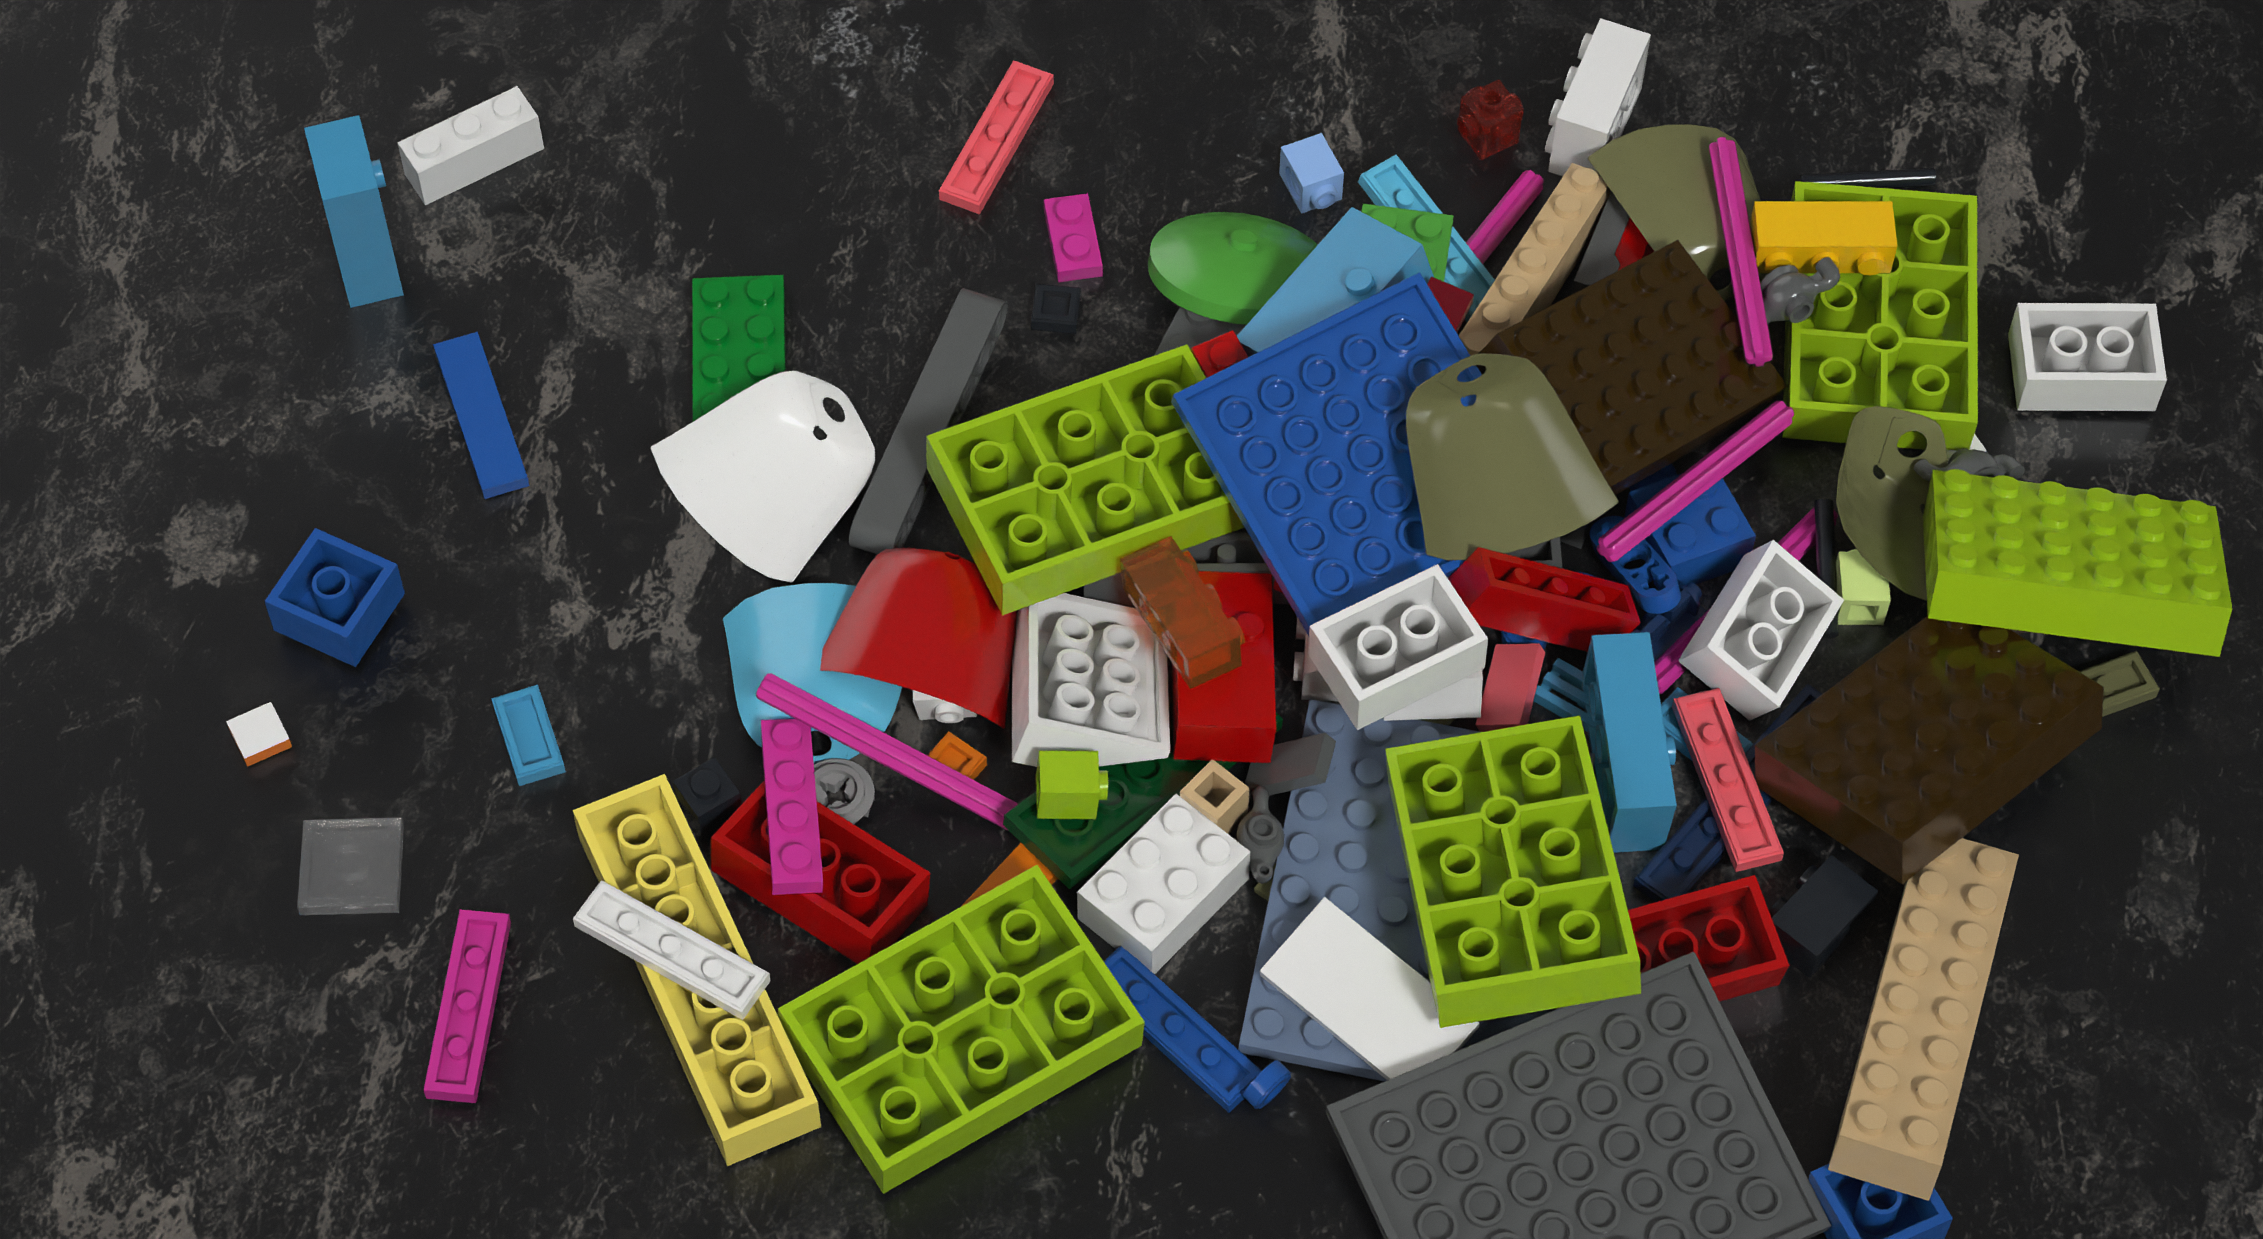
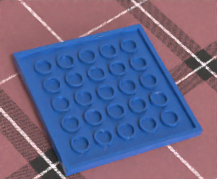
(1320, 449)

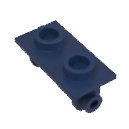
(1671, 625)

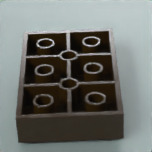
(1644, 364)
(1928, 741)

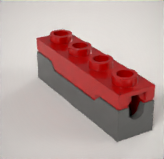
(1612, 246)

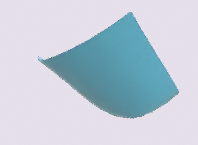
(785, 636)

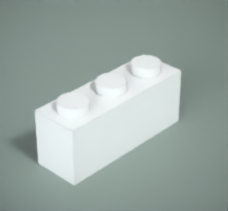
(471, 145)

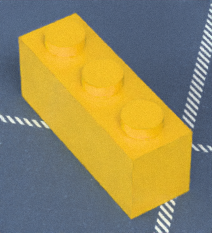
(1801, 233)

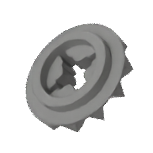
(859, 789)

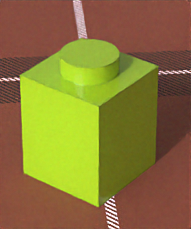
(1069, 785)

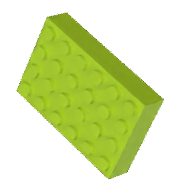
(1893, 335)
(1079, 480)
(2075, 562)
(1512, 872)
(960, 1028)

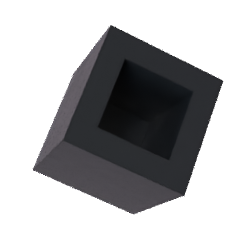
(706, 798)

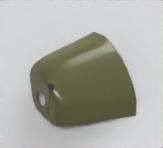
(1670, 189)
(1501, 468)
(1885, 513)

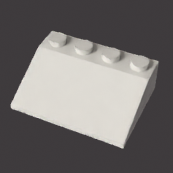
(1088, 682)

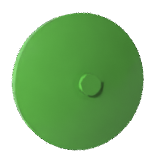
(1225, 262)

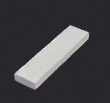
(672, 950)

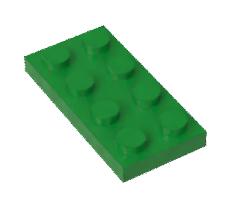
(735, 336)

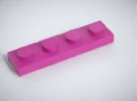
(791, 807)
(467, 1006)

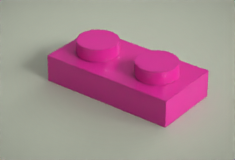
(1073, 237)

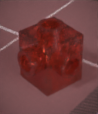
(1490, 118)

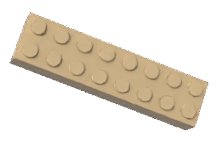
(1924, 1020)

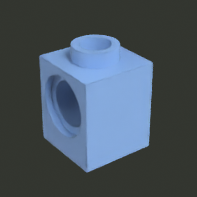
(1311, 173)

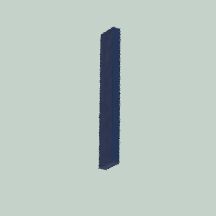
(1698, 842)

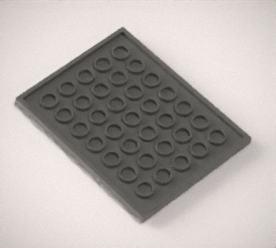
(1585, 1128)

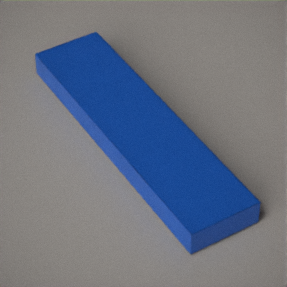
(481, 415)
(1183, 1033)

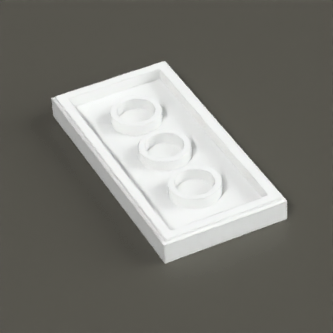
(1362, 993)

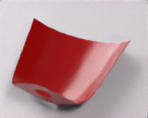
(929, 628)

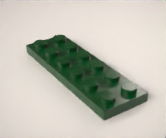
(1135, 795)

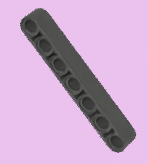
(935, 405)

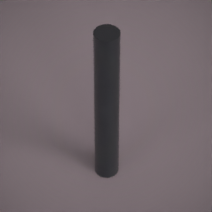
(1877, 179)
(1826, 553)

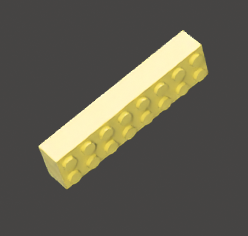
(737, 1067)

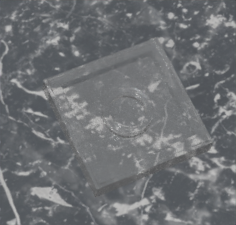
(350, 866)

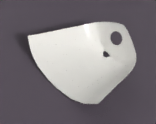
(763, 476)

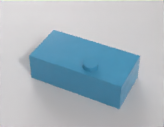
(354, 210)
(1343, 269)
(1631, 743)

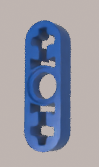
(1638, 579)

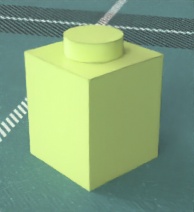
(1863, 590)

